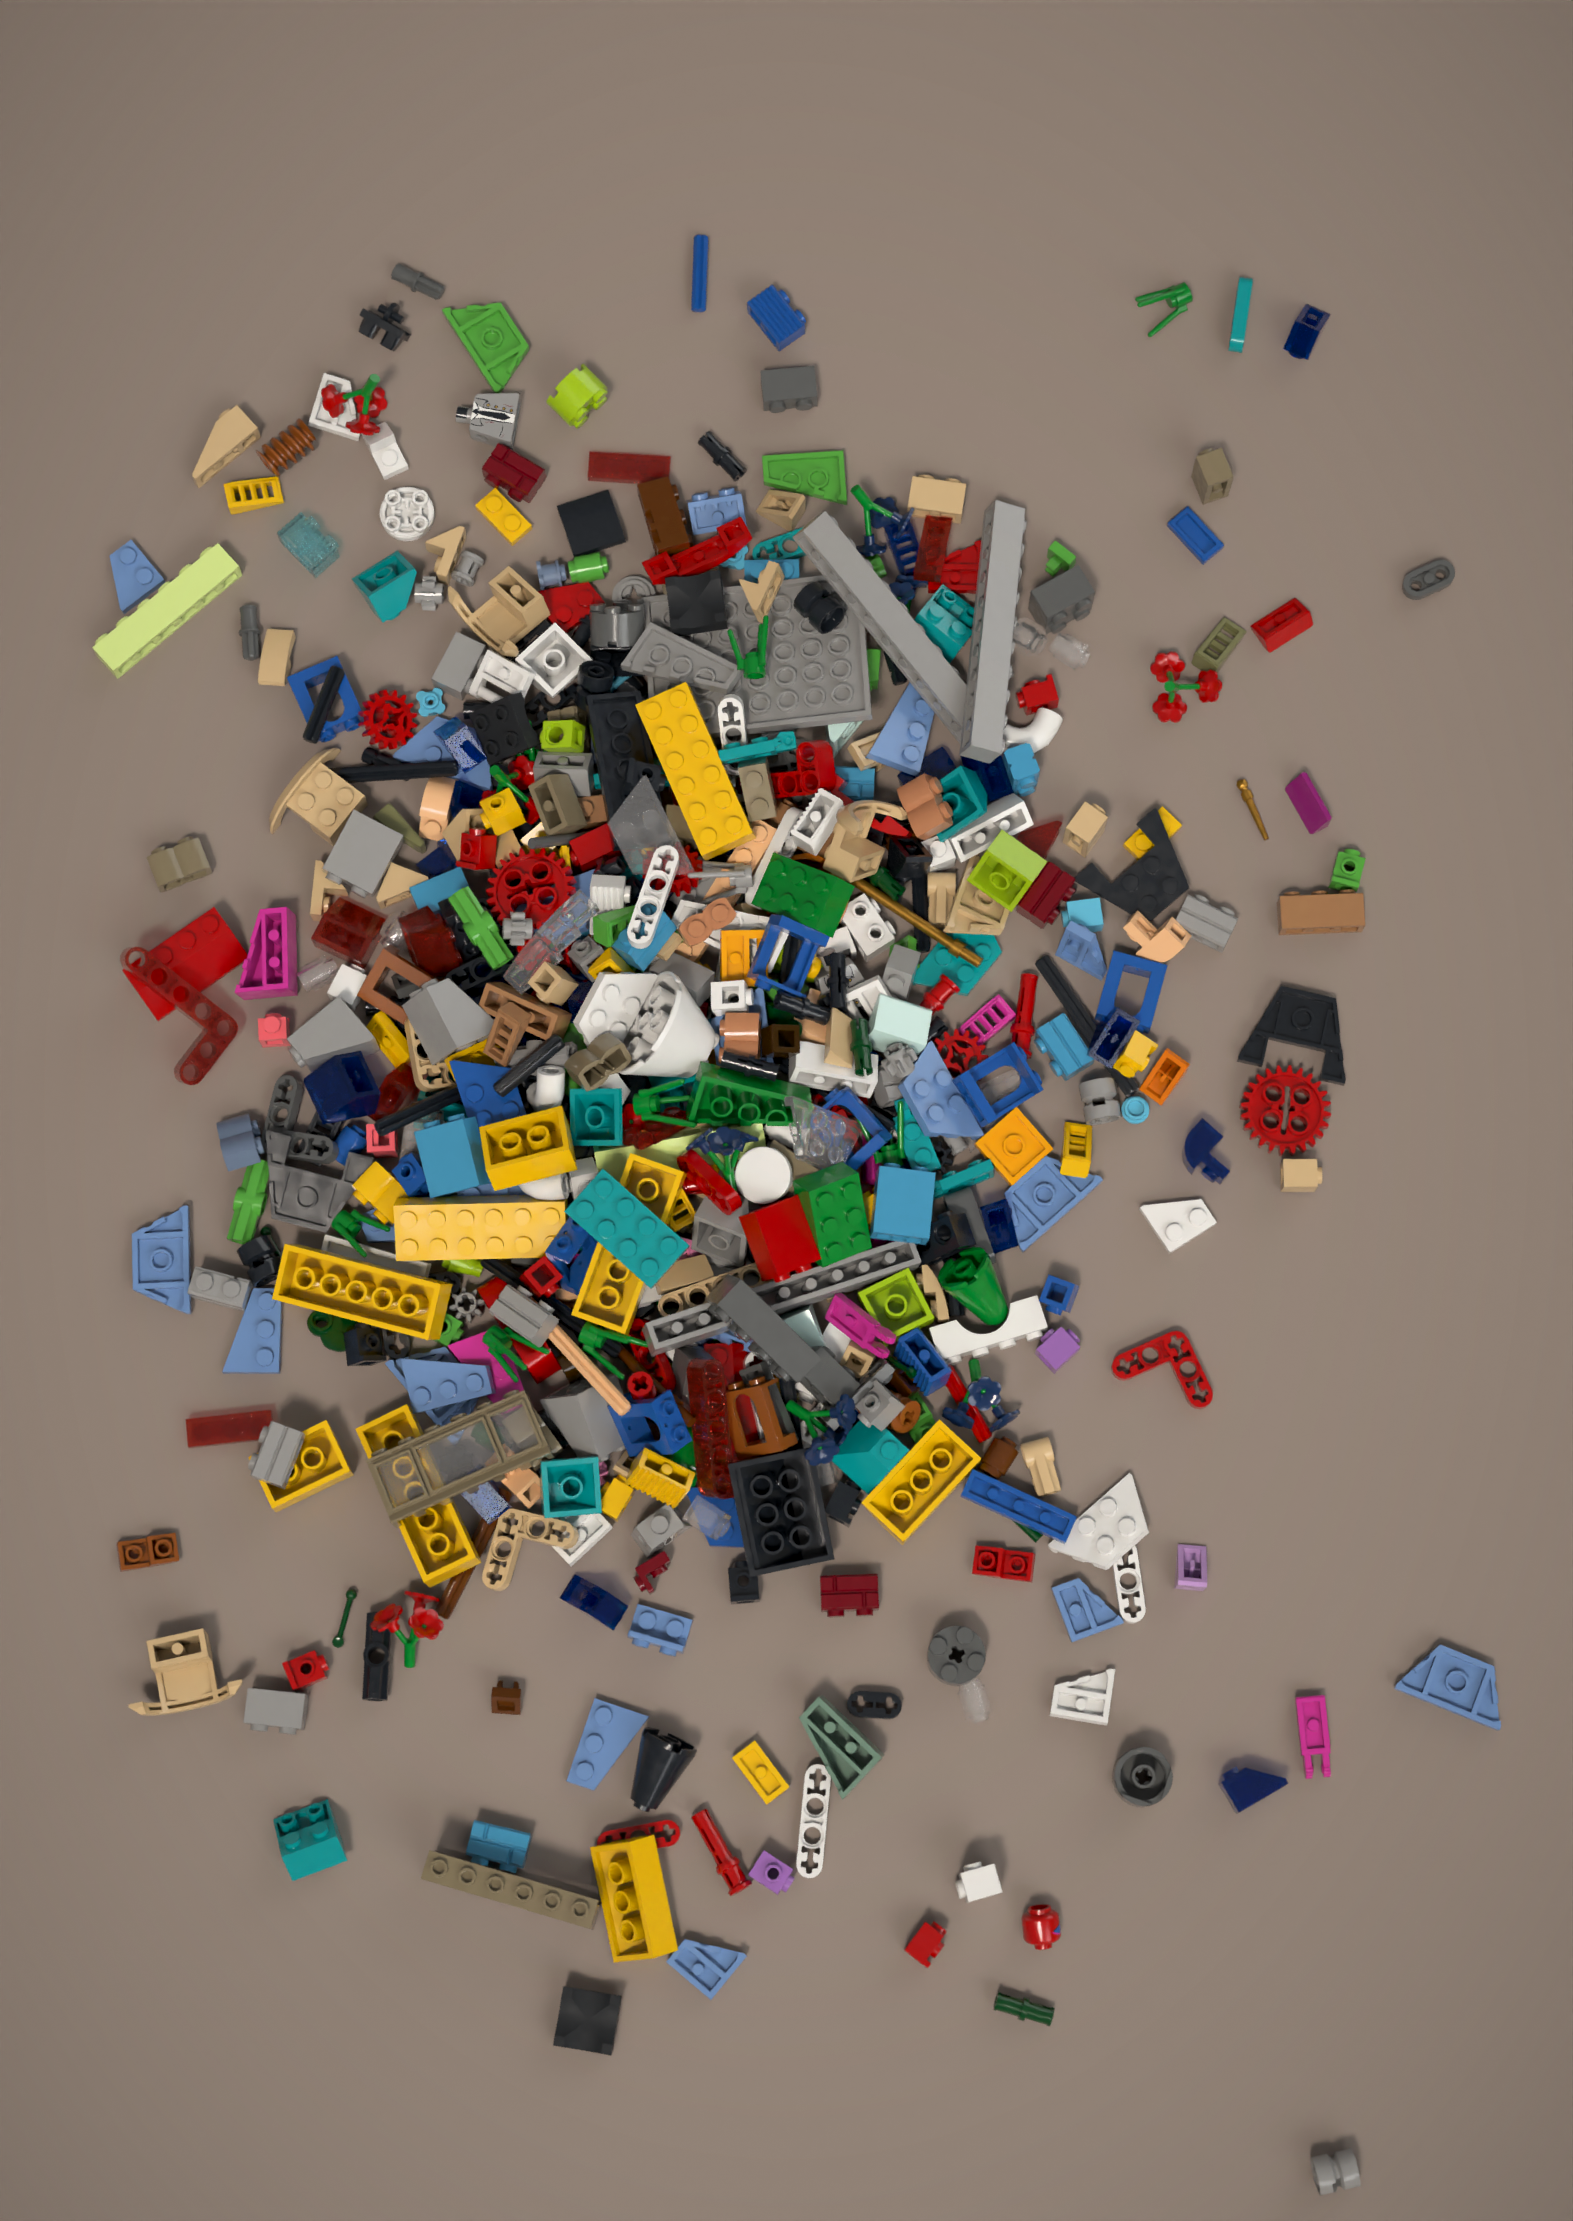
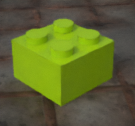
(1006, 870)
(897, 1304)

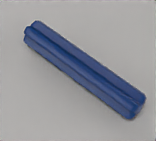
(699, 274)

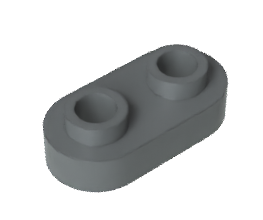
(1427, 580)

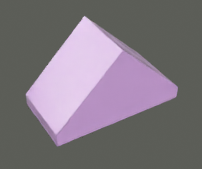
(1191, 1568)

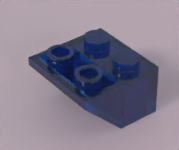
(343, 1088)

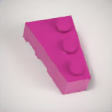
(271, 957)
(474, 1351)

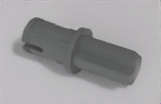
(417, 281)
(249, 632)

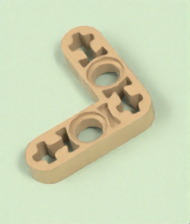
(421, 1065)
(521, 1531)

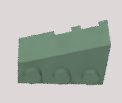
(841, 1745)

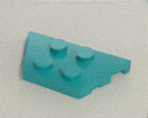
(957, 969)

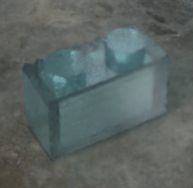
(308, 544)

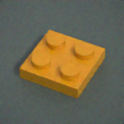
(1013, 1146)

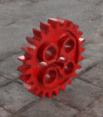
(527, 868)
(1260, 1107)

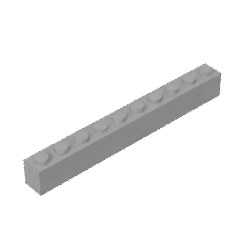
(885, 619)
(993, 632)
(793, 1293)

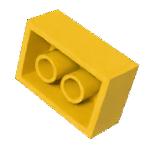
(528, 1148)
(316, 1468)

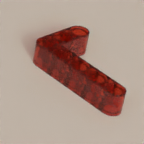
(187, 1008)
(707, 1415)

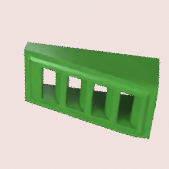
(605, 925)

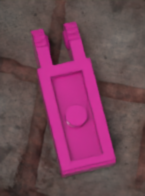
(859, 1325)
(1313, 1733)

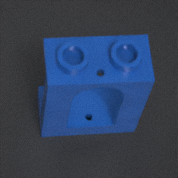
(314, 676)
(811, 941)
(1137, 966)
(1009, 1056)
(880, 1134)
(563, 1250)
(636, 1432)

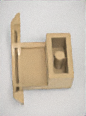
(505, 616)
(319, 798)
(850, 852)
(184, 1674)

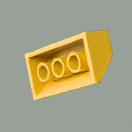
(921, 1482)
(634, 1899)

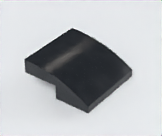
(591, 524)

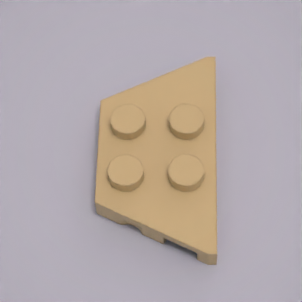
(974, 910)

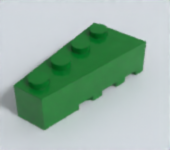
(732, 1098)

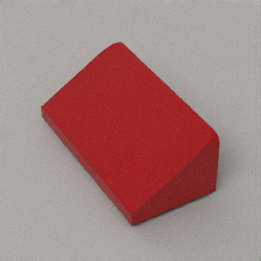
(1282, 625)

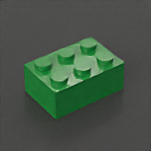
(803, 894)
(834, 1212)

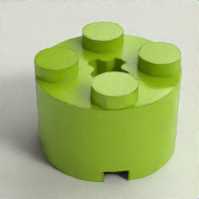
(577, 396)

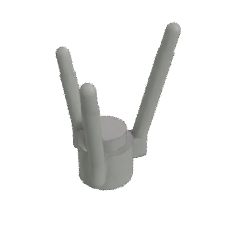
(739, 875)

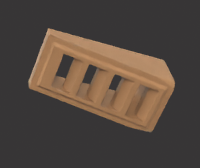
(515, 1019)

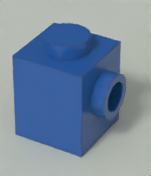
(411, 1175)
(1058, 1295)

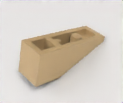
(228, 440)

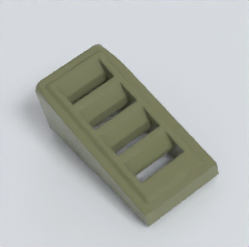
(1208, 660)
(391, 818)

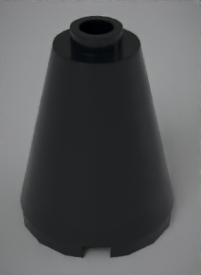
(658, 1767)

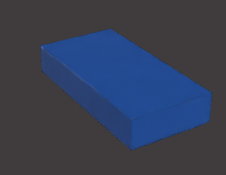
(1195, 535)

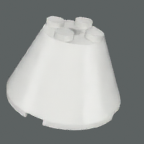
(669, 1032)

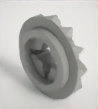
(624, 589)

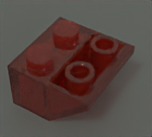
(348, 932)
(430, 942)

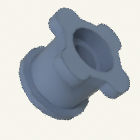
(550, 574)

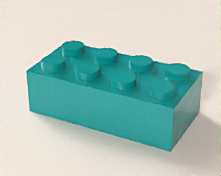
(627, 1228)

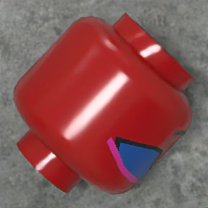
(1041, 1926)

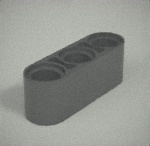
(964, 1202)

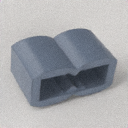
(240, 1141)

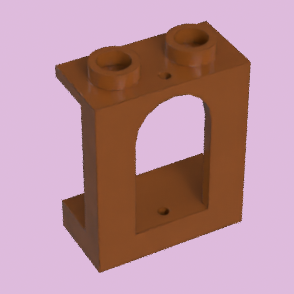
(391, 960)
(774, 1439)

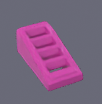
(979, 1016)

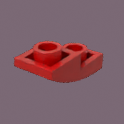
(1003, 1563)

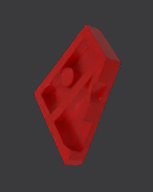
(960, 571)
(570, 604)

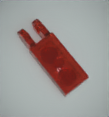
(653, 1131)

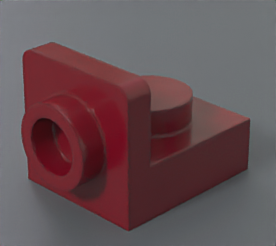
(654, 1567)

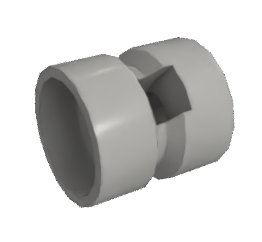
(1096, 1092)
(1335, 2171)

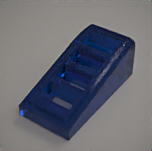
(889, 532)

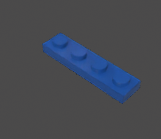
(1018, 1506)

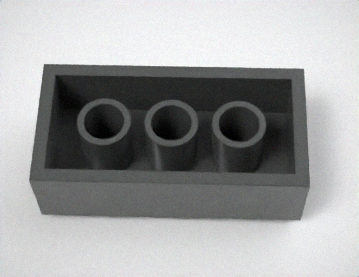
(761, 1327)

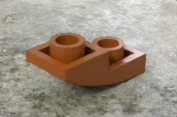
(147, 1552)

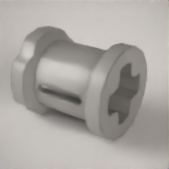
(467, 568)

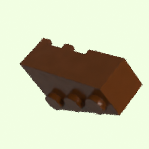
(663, 516)

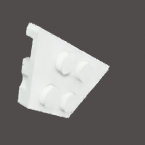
(613, 1004)
(1107, 1527)

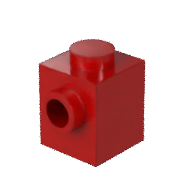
(542, 1278)

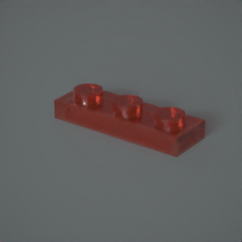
(627, 467)
(933, 549)
(226, 1428)

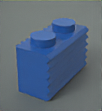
(776, 317)
(918, 1352)

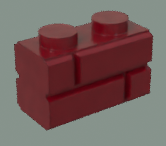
(513, 473)
(1046, 894)
(849, 1593)

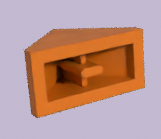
(1164, 1076)

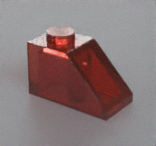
(1041, 838)
(396, 1092)

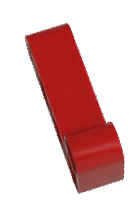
(813, 772)
(538, 1364)

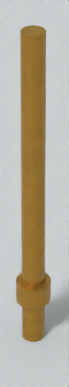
(956, 947)

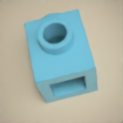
(1084, 912)

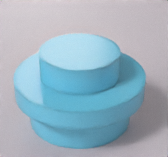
(1135, 1110)

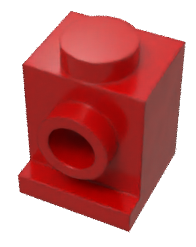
(1037, 695)
(477, 849)
(294, 1670)
(926, 1943)

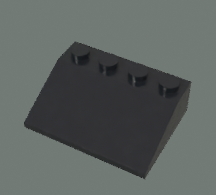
(780, 1511)

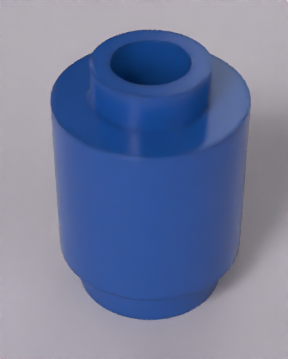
(350, 1140)

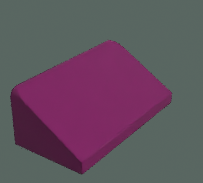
(1308, 803)

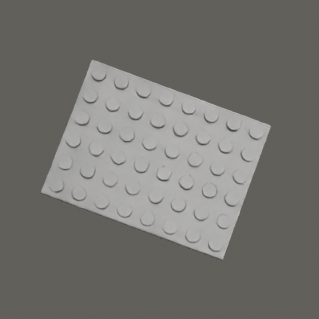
(808, 674)

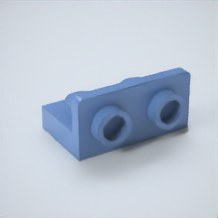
(713, 511)
(659, 1629)

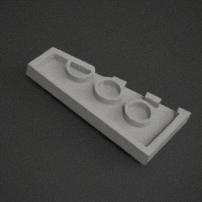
(677, 660)

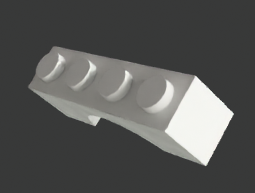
(1023, 1321)

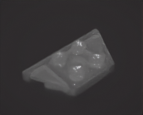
(643, 827)
(820, 1134)

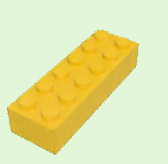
(695, 771)
(476, 1227)
(610, 1289)
(362, 1291)
(439, 1537)

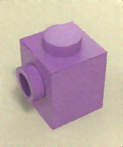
(1057, 1348)
(772, 1873)

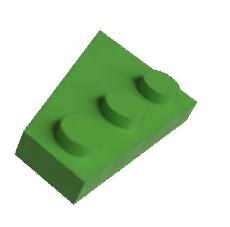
(809, 474)

